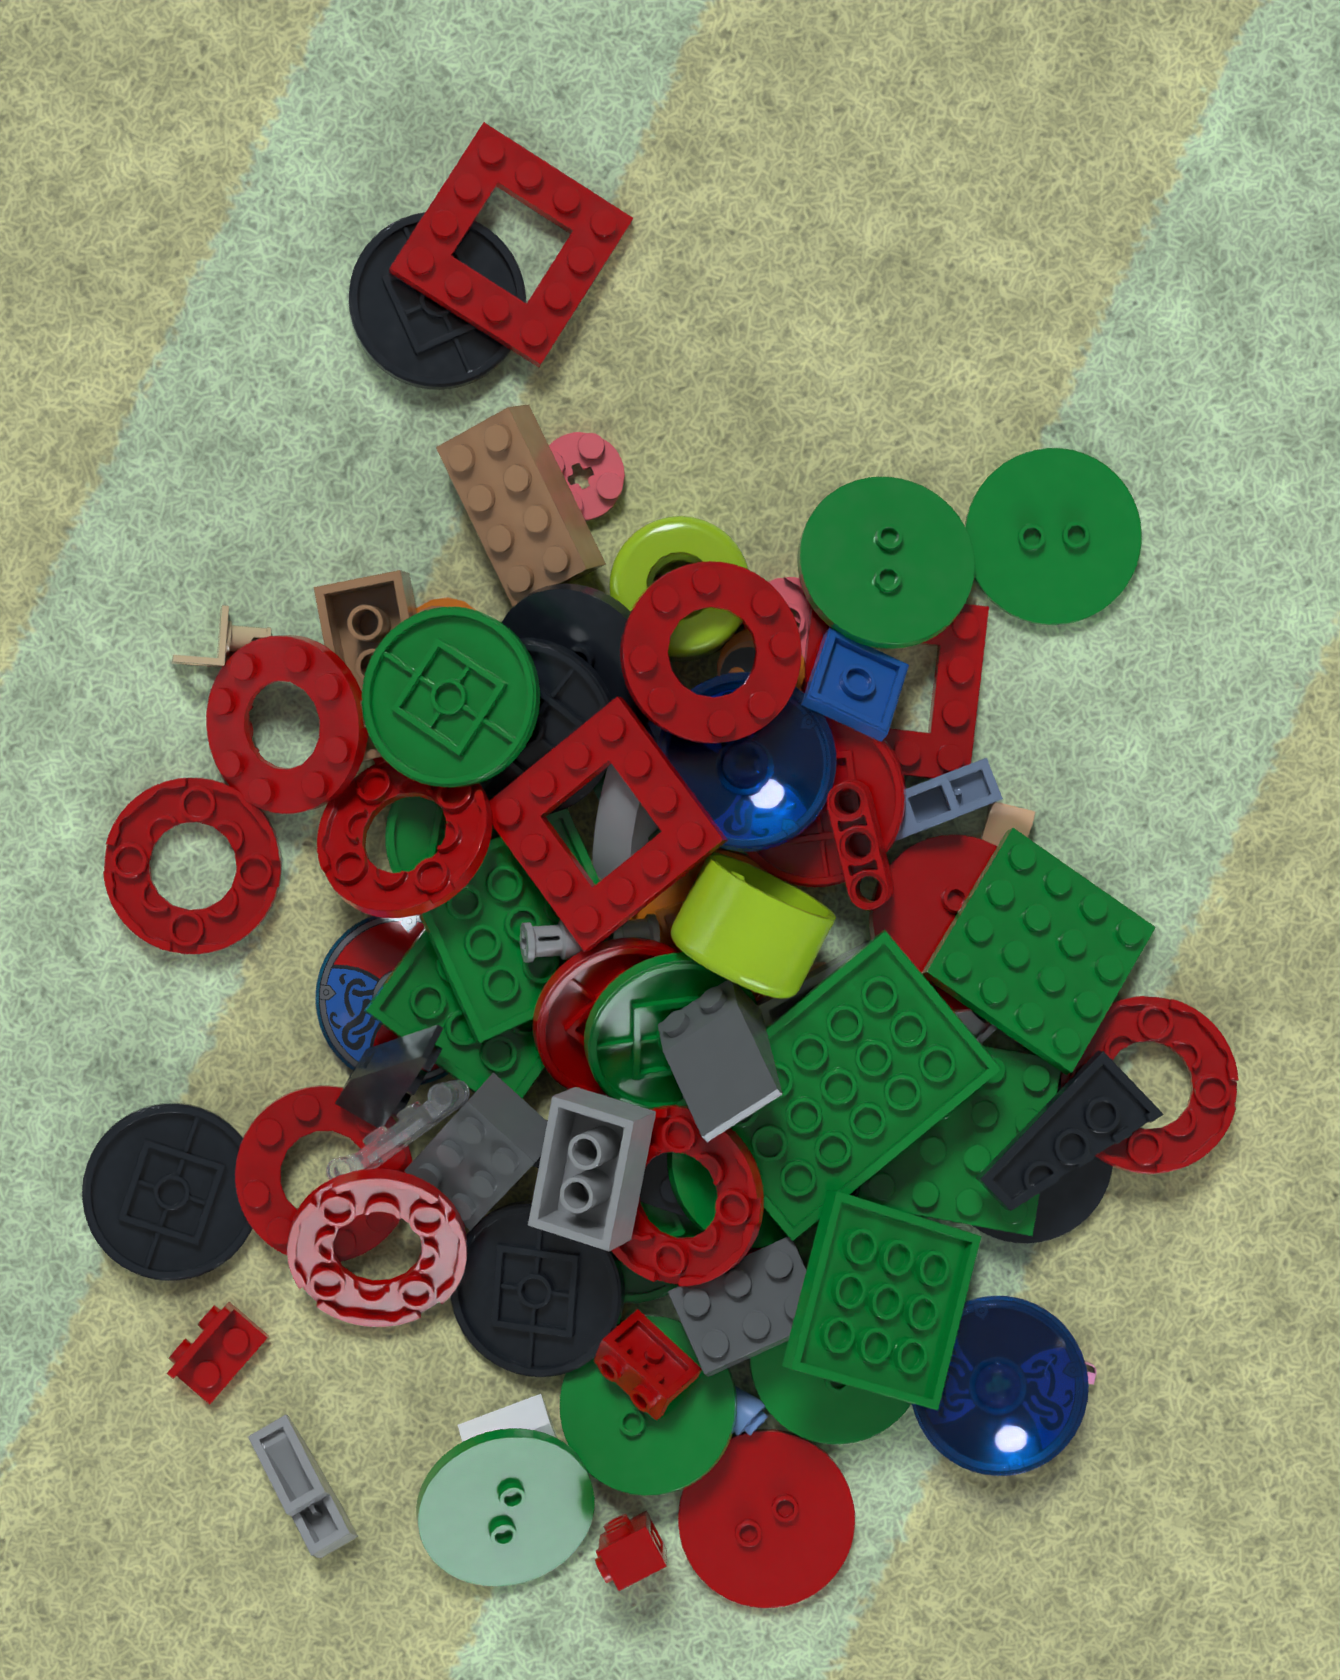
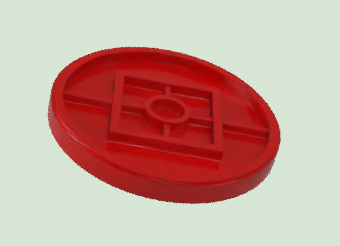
(813, 855)
(927, 894)
(569, 998)
(768, 1520)

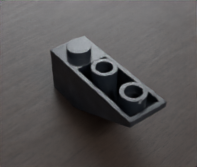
(386, 1073)

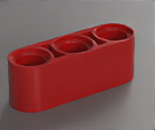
(853, 866)

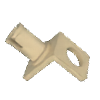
(230, 639)

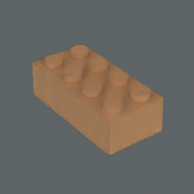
(520, 503)
(358, 617)

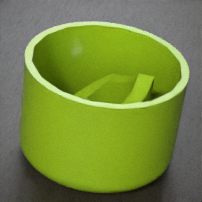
(659, 545)
(751, 927)

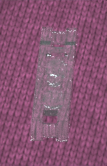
(413, 1122)

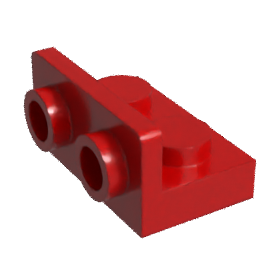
(218, 1351)
(645, 1364)

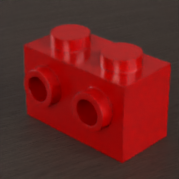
(630, 1550)

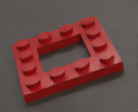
(499, 162)
(953, 700)
(685, 837)

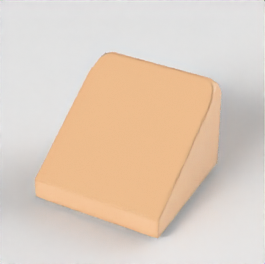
(1004, 817)

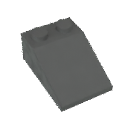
(720, 1058)

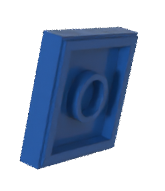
(855, 685)

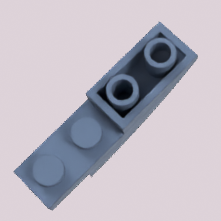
(949, 797)

